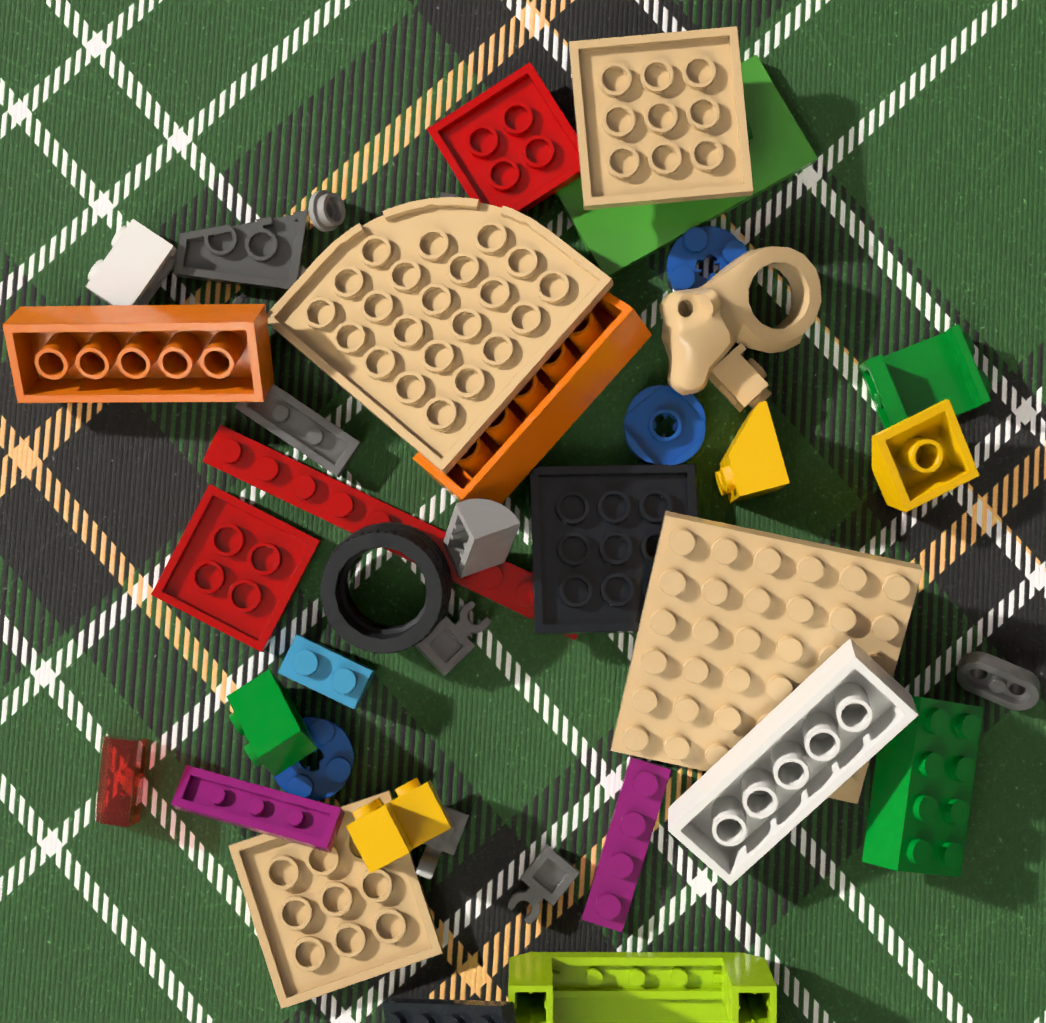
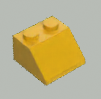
(921, 457)
(753, 460)

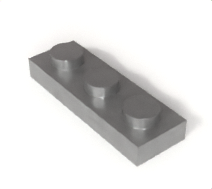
(303, 429)

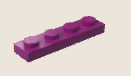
(258, 808)
(626, 844)

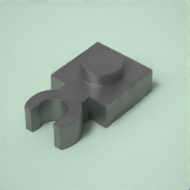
(449, 641)
(547, 879)

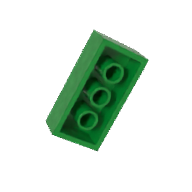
(924, 791)

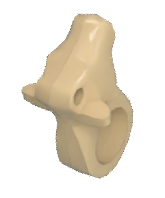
(710, 319)

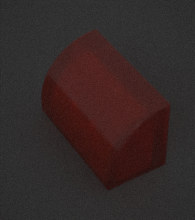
(121, 780)

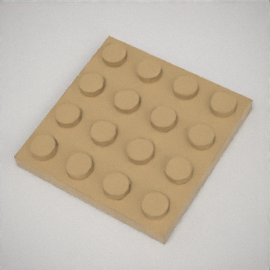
(660, 118)
(327, 916)

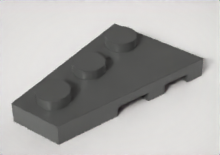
(247, 254)

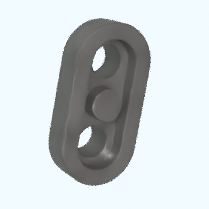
(998, 681)

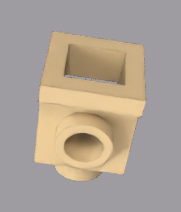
(740, 379)

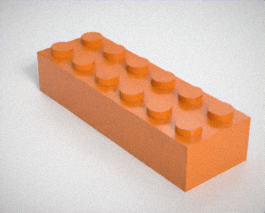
(140, 353)
(546, 404)

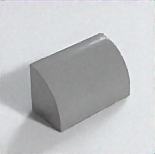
(479, 535)

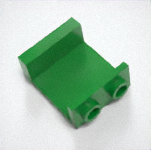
(926, 375)

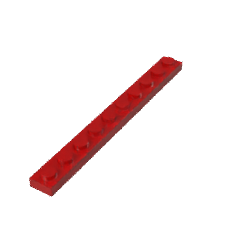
(353, 510)

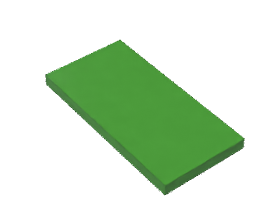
(629, 234)

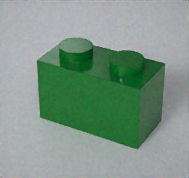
(270, 723)

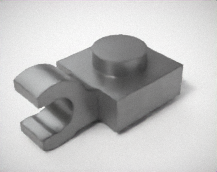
(444, 842)

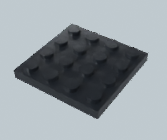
(599, 541)

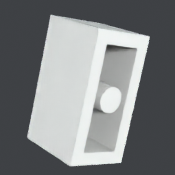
(132, 267)

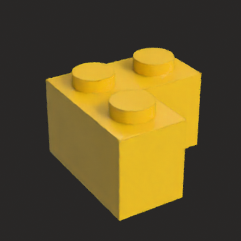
(397, 827)

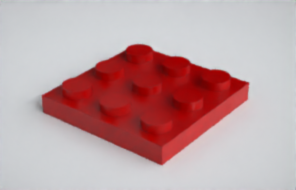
(510, 143)
(236, 568)

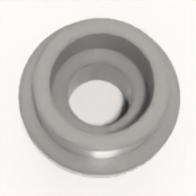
(326, 210)

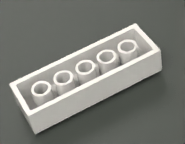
(791, 762)

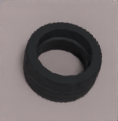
(357, 627)

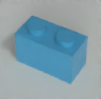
(327, 671)

